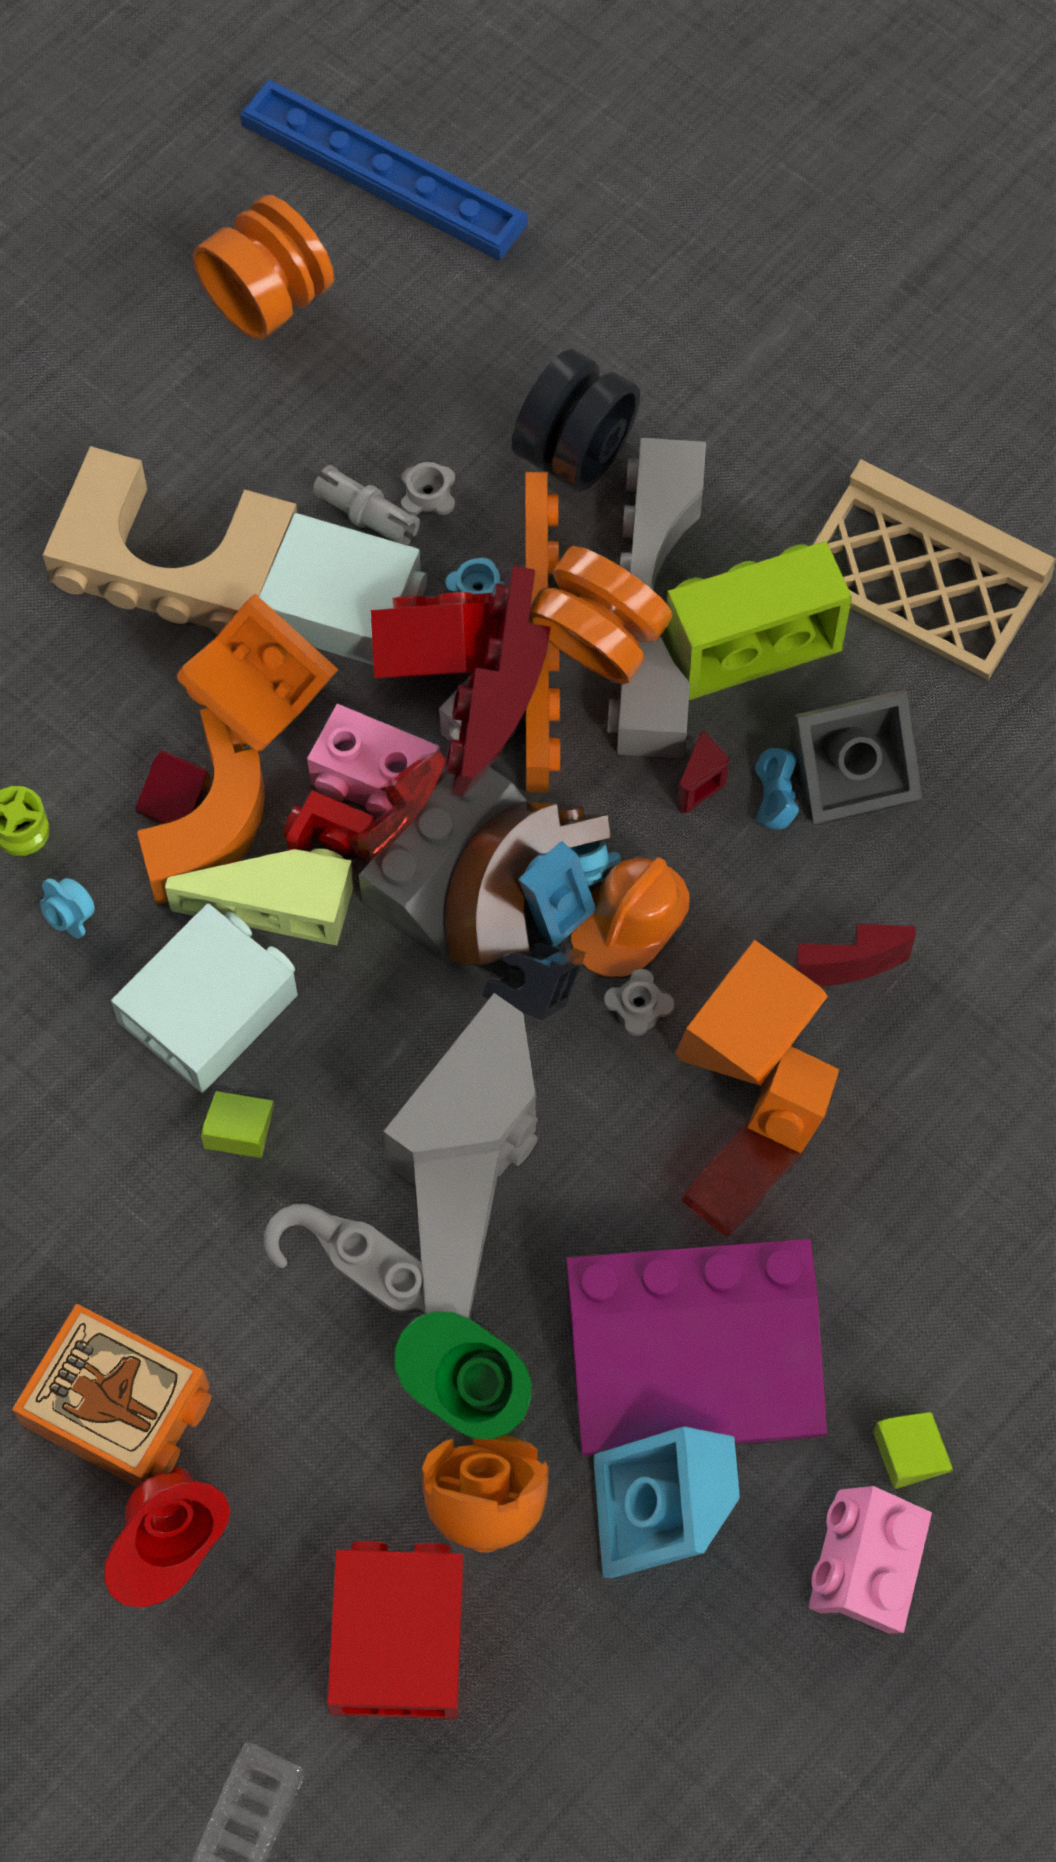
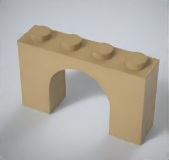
(92, 557)

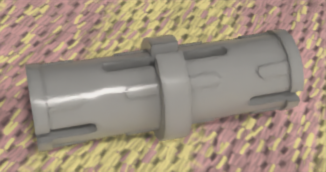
(365, 506)

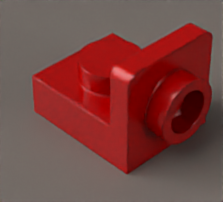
(326, 820)

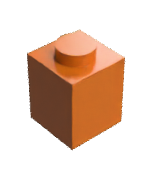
(794, 1099)

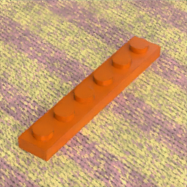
(544, 705)

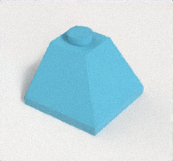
(663, 1498)

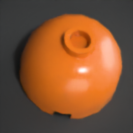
(485, 1491)

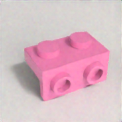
(870, 1558)

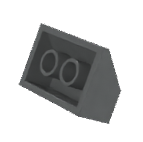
(414, 873)

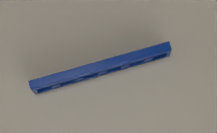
(384, 169)

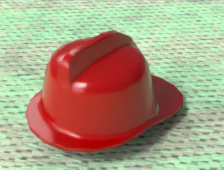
(164, 1537)

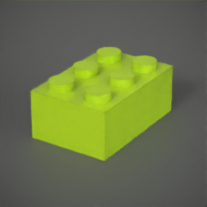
(757, 618)

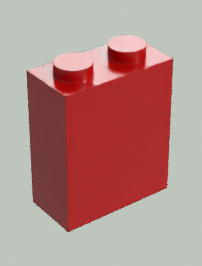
(396, 1632)

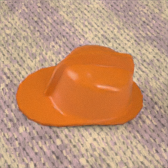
(633, 917)

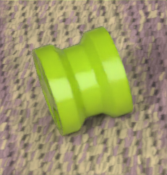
(17, 806)

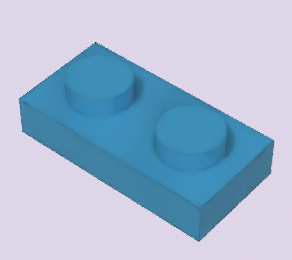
(557, 893)

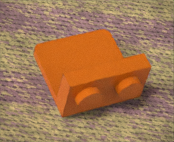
(256, 674)

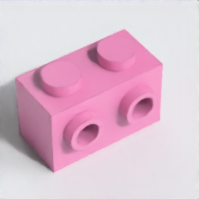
(360, 756)

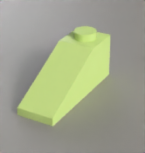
(276, 893)

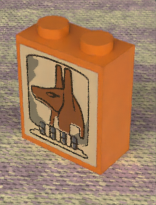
(113, 1398)

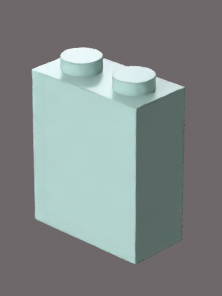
(332, 579)
(206, 996)

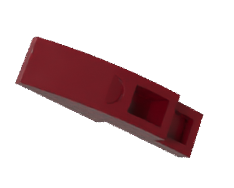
(502, 687)

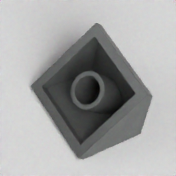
(856, 756)

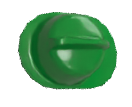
(463, 1374)

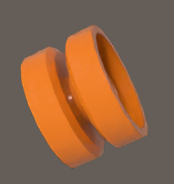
(600, 614)

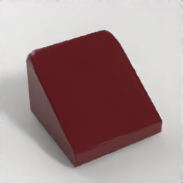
(703, 774)
(172, 789)

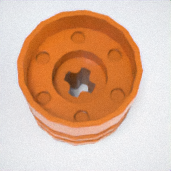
(263, 267)

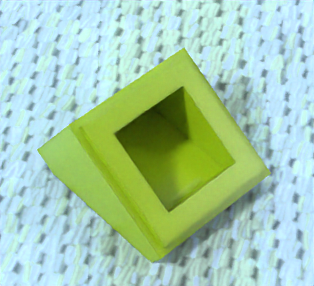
(237, 1124)
(911, 1449)

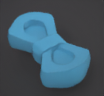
(778, 803)

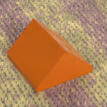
(751, 1017)

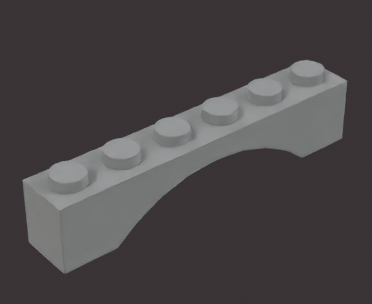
(668, 502)

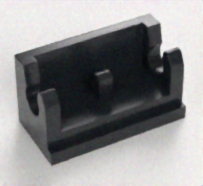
(538, 985)

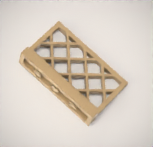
(958, 537)

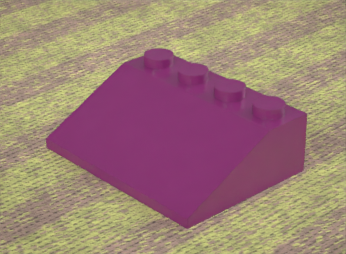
(697, 1343)

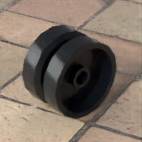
(575, 419)

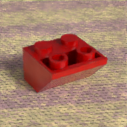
(431, 635)

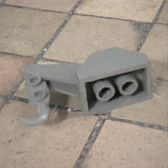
(452, 1145)

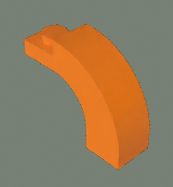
(224, 822)

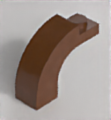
(485, 892)

